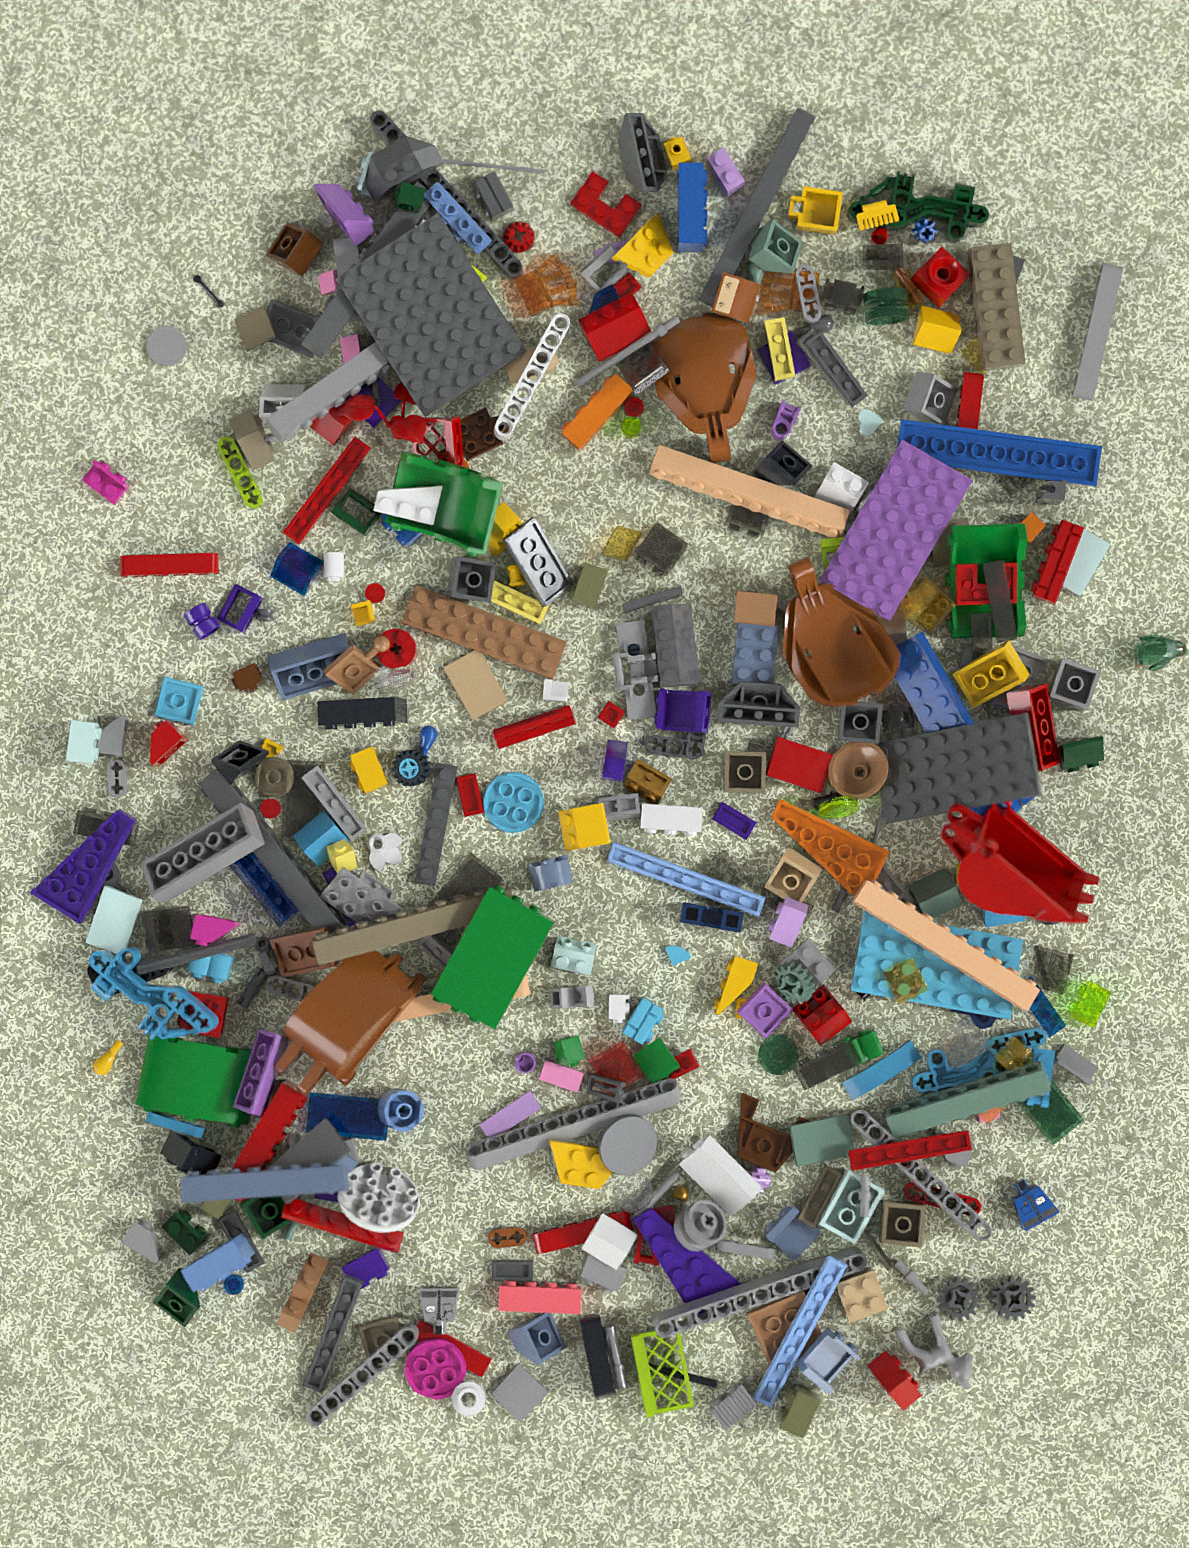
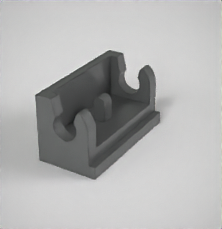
(1054, 494)

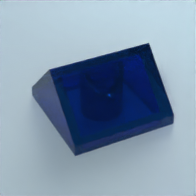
(296, 568)

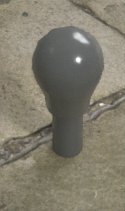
(824, 324)

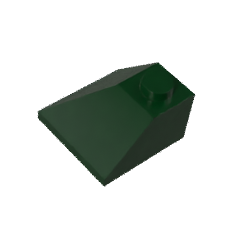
(178, 1299)

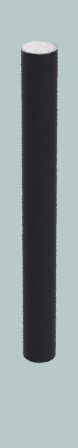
(692, 1377)

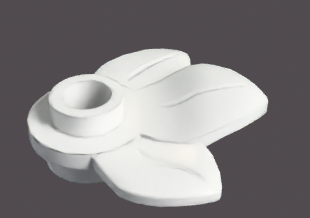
(386, 852)

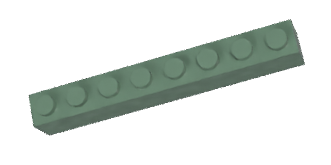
(968, 1099)

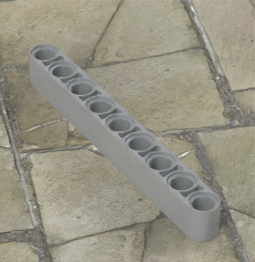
(929, 1179)

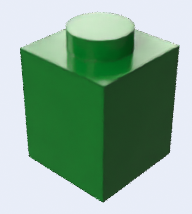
(569, 1051)

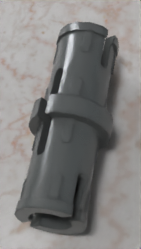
(252, 988)

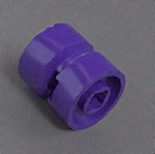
(200, 618)

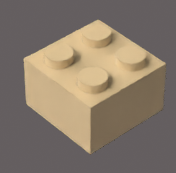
(861, 1295)

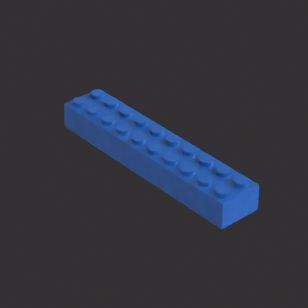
(932, 693)

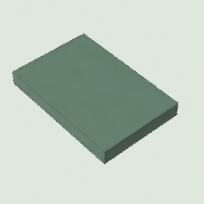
(821, 1140)

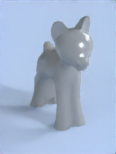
(939, 1354)

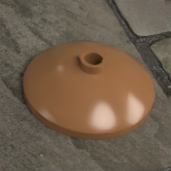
(852, 760)

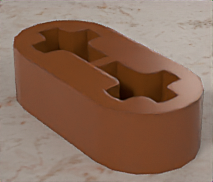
(507, 1232)

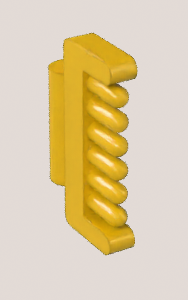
(876, 210)

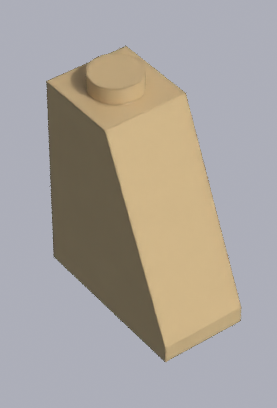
(516, 367)

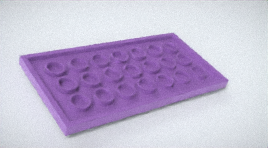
(896, 530)

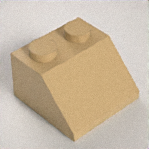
(793, 876)

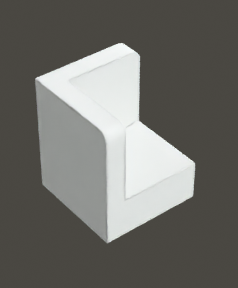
(555, 691)

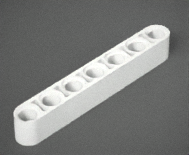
(538, 369)

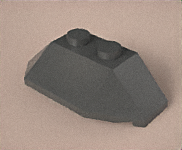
(641, 153)
(399, 163)
(759, 705)

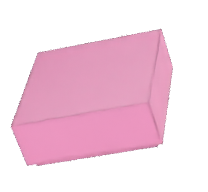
(327, 282)

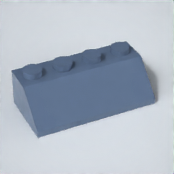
(303, 667)

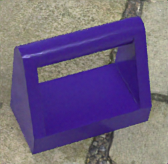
(249, 612)

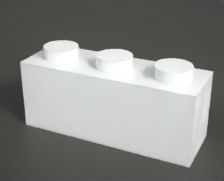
(671, 819)

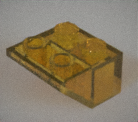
(925, 606)

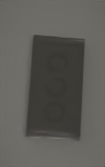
(299, 803)
(469, 877)

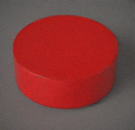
(634, 407)
(375, 593)
(270, 808)

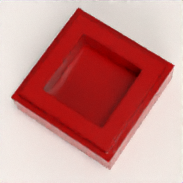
(611, 714)

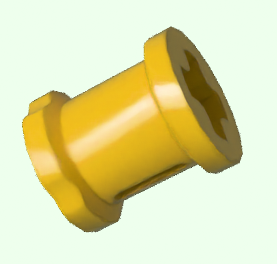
(515, 576)

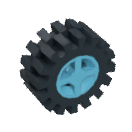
(404, 768)

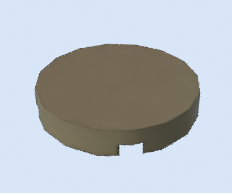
(274, 777)

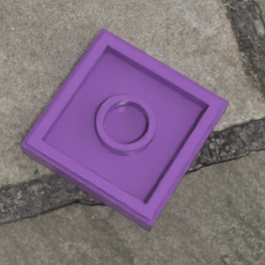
(764, 1010)

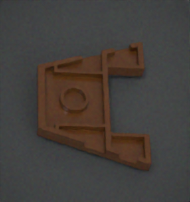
(761, 1143)

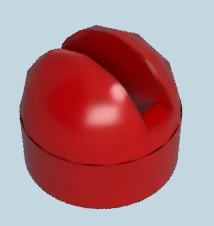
(879, 231)

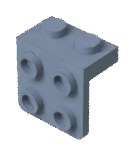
(790, 1233)

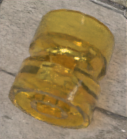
(1013, 1054)

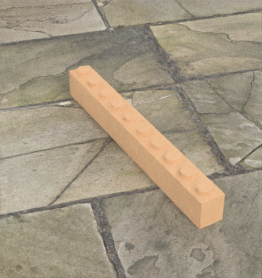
(749, 492)
(945, 945)

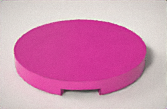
(435, 1368)

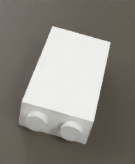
(719, 1175)

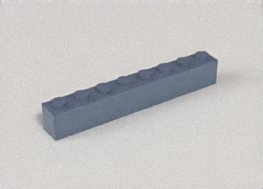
(265, 1183)

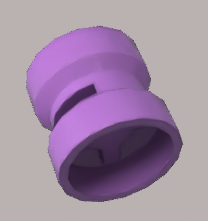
(525, 1062)

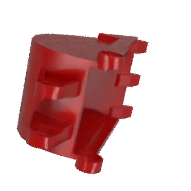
(1014, 867)

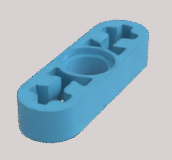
(179, 1126)

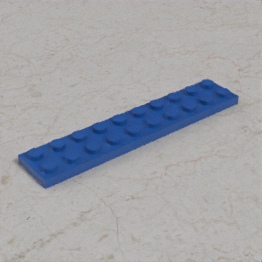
(1005, 452)

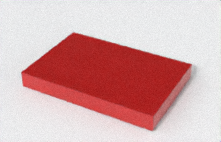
(799, 764)

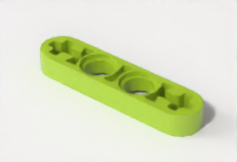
(237, 474)

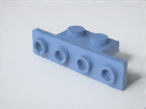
(457, 219)

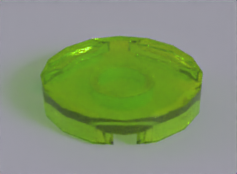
(839, 808)

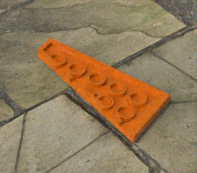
(838, 851)

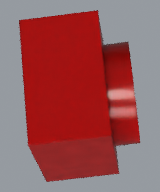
(950, 271)

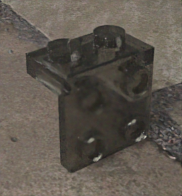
(660, 550)
(168, 929)

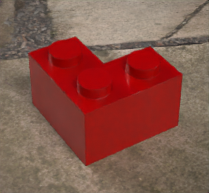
(896, 1382)

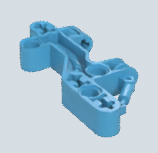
(122, 978)
(946, 1076)

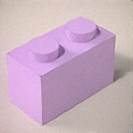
(725, 172)
(788, 921)

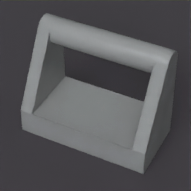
(597, 262)

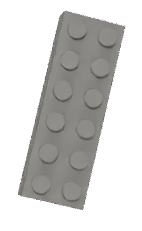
(202, 853)

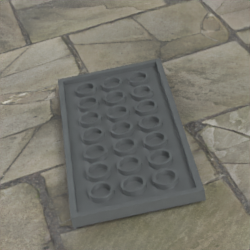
(959, 766)

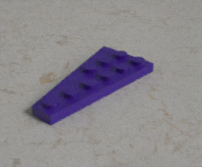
(81, 875)
(691, 1272)

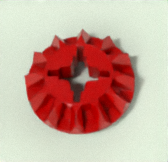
(515, 245)

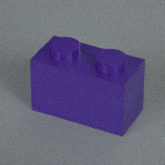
(368, 1266)

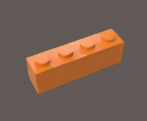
(596, 412)

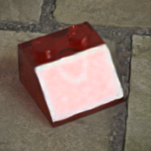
(617, 1064)

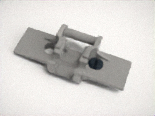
(643, 669)

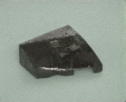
(1054, 977)

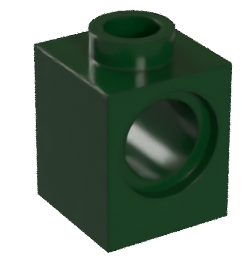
(409, 197)

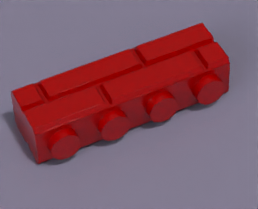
(1058, 561)

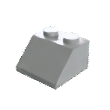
(930, 398)
(812, 959)

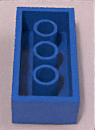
(690, 207)

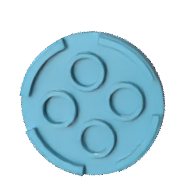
(513, 802)

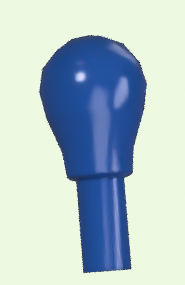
(427, 737)

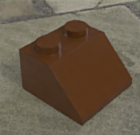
(294, 248)

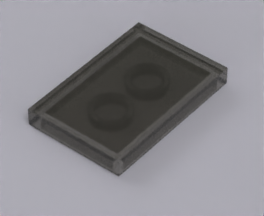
(642, 368)

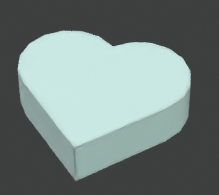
(869, 422)

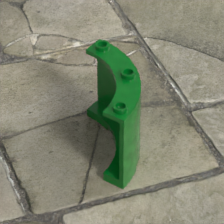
(464, 507)
(983, 545)
(193, 1080)

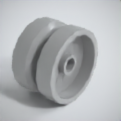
(700, 1225)

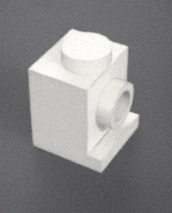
(618, 1007)

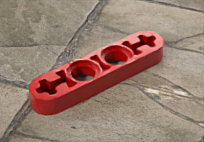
(916, 1198)

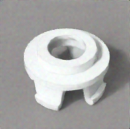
(476, 1389)

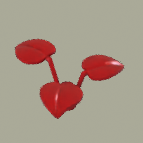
(410, 428)

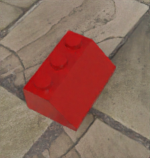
(614, 326)

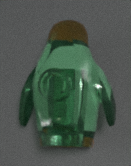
(1157, 651)

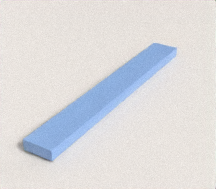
(686, 879)
(799, 1331)

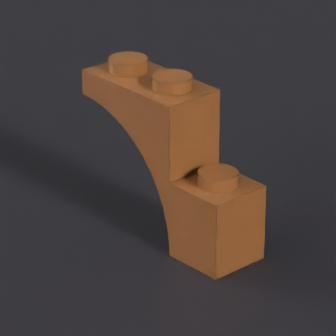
(302, 1292)

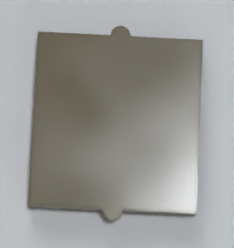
(255, 328)

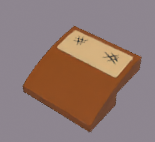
(735, 297)

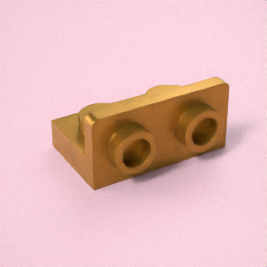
(647, 782)

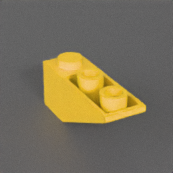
(738, 979)

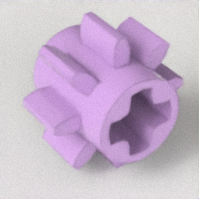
(760, 1177)

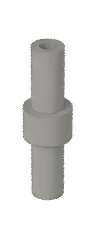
(864, 1196)
(911, 1277)

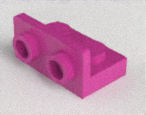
(105, 482)

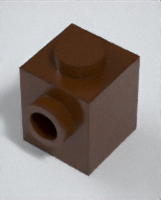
(247, 678)

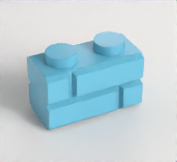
(643, 1020)

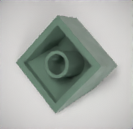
(775, 248)

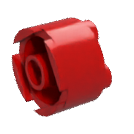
(406, 655)

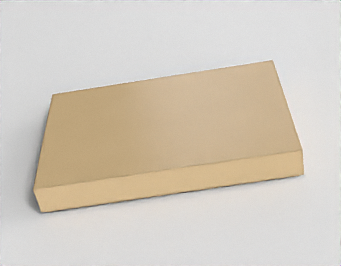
(475, 684)

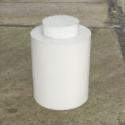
(333, 566)

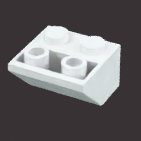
(276, 396)

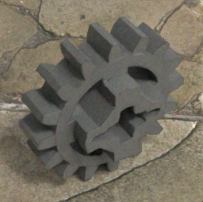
(966, 1296)
(1007, 1304)

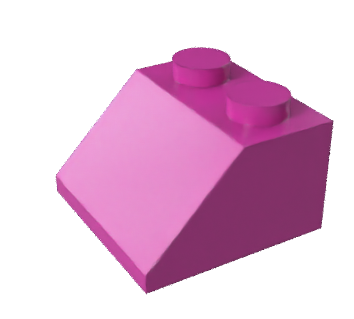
(211, 929)

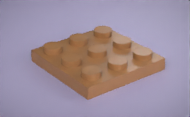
(773, 1321)

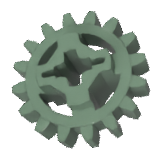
(793, 982)

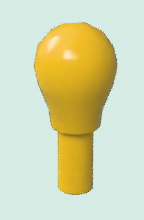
(104, 1063)

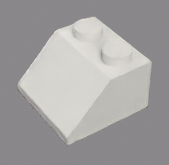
(841, 488)

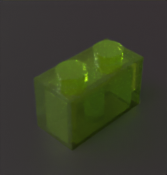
(1089, 1004)

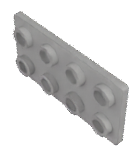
(360, 897)

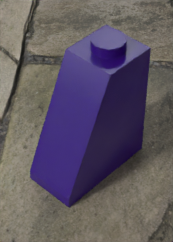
(614, 760)

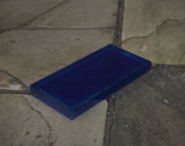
(348, 1114)

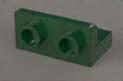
(185, 1231)

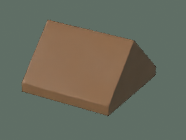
(755, 608)

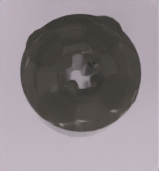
(843, 296)

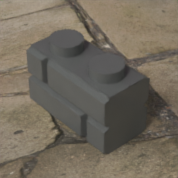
(493, 196)

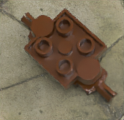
(478, 434)

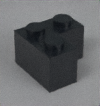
(189, 1155)

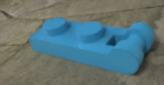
(1047, 1059)

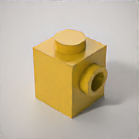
(676, 152)

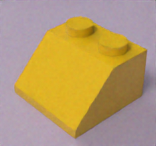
(584, 827)

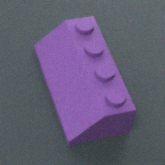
(260, 1073)

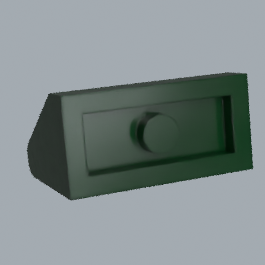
(351, 521)

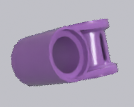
(786, 418)

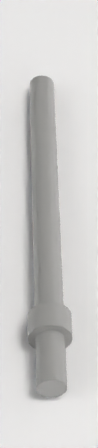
(660, 330)

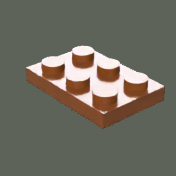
(296, 953)

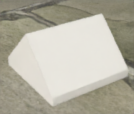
(609, 1241)

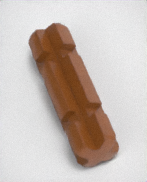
(907, 283)

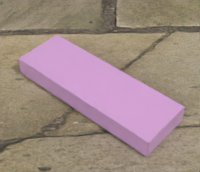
(510, 1115)

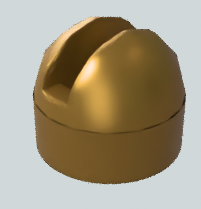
(681, 1193)

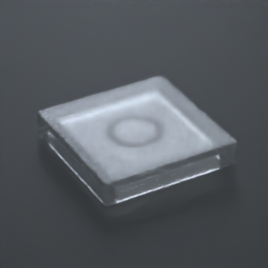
(961, 1042)

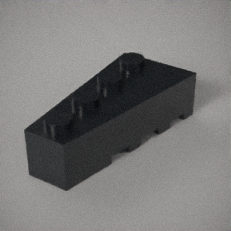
(362, 712)

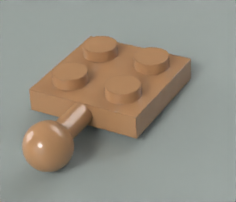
(355, 667)

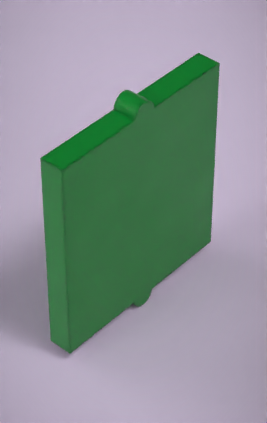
(656, 1060)

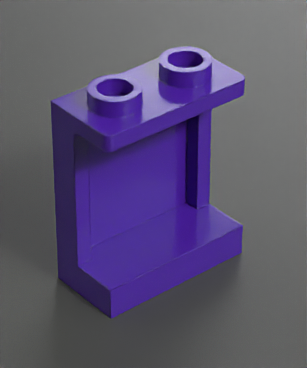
(683, 711)

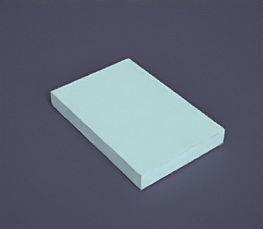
(1085, 561)
(114, 920)

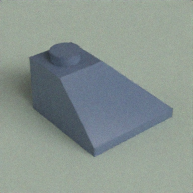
(537, 1338)

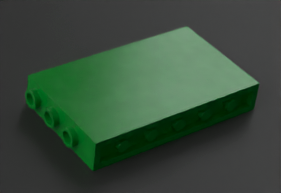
(492, 957)

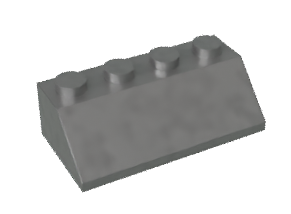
(675, 645)

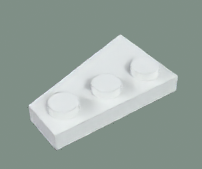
(410, 503)

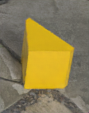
(937, 330)

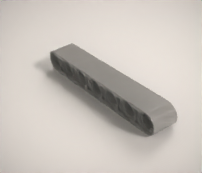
(1098, 330)
(357, 1382)

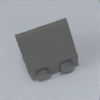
(471, 579)

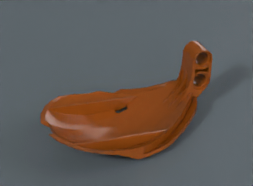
(708, 394)
(841, 662)

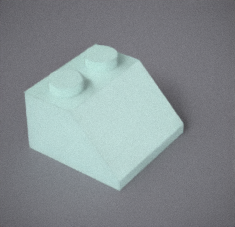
(83, 742)

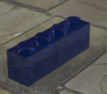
(264, 889)

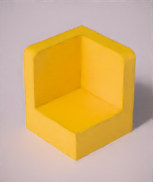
(363, 613)

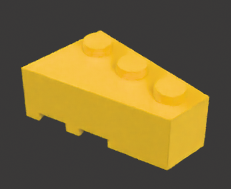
(504, 523)

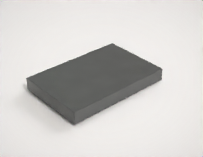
(289, 326)

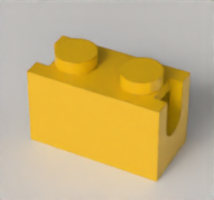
(368, 770)

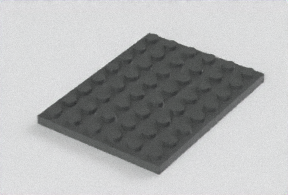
(431, 315)

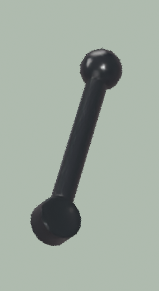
(197, 279)

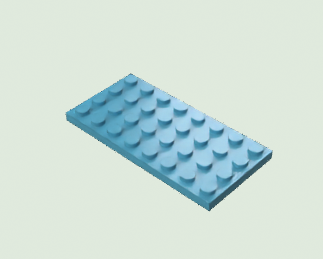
(948, 987)

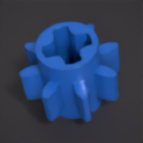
(920, 226)

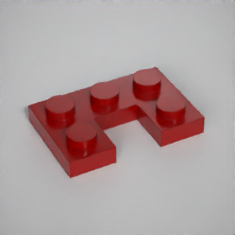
(590, 205)
(973, 593)

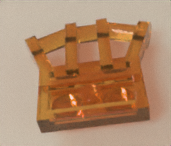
(535, 292)
(793, 296)

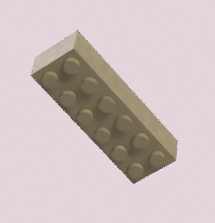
(996, 307)

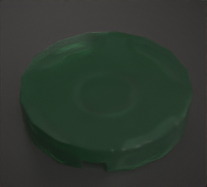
(778, 1054)

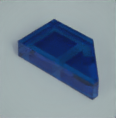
(604, 298)

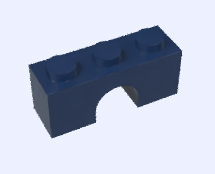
(711, 917)

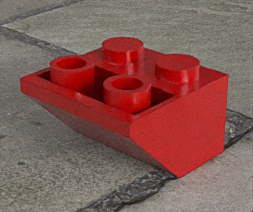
(822, 1015)

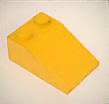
(991, 674)

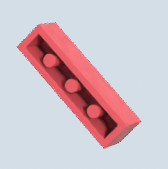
(539, 1298)

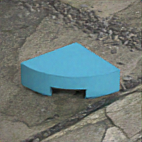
(677, 954)

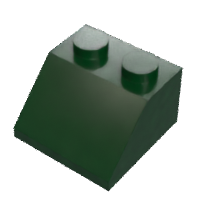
(1081, 753)
(264, 1214)

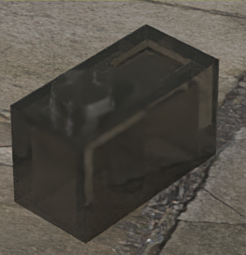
(883, 256)

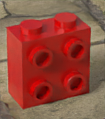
(216, 1003)

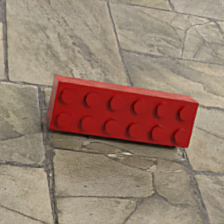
(271, 1128)

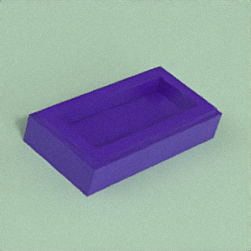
(734, 820)

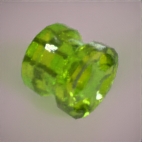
(631, 423)

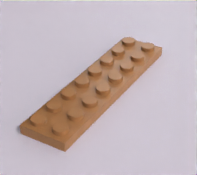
(484, 632)

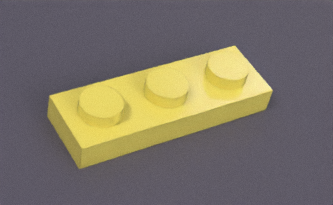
(779, 349)
(518, 602)

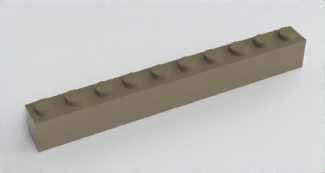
(398, 928)

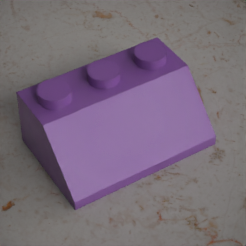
(345, 212)

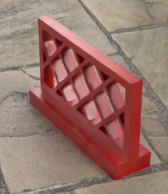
(452, 439)
(534, 727)

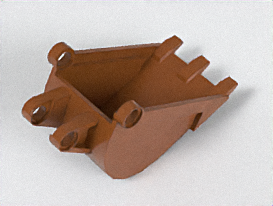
(347, 1016)

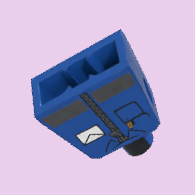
(1032, 1205)

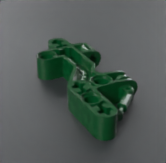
(952, 210)

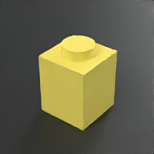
(341, 856)

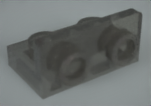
(746, 520)

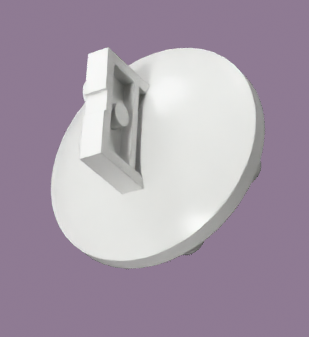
(379, 1200)

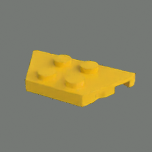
(646, 248)
(579, 1164)

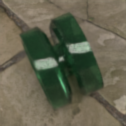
(886, 306)

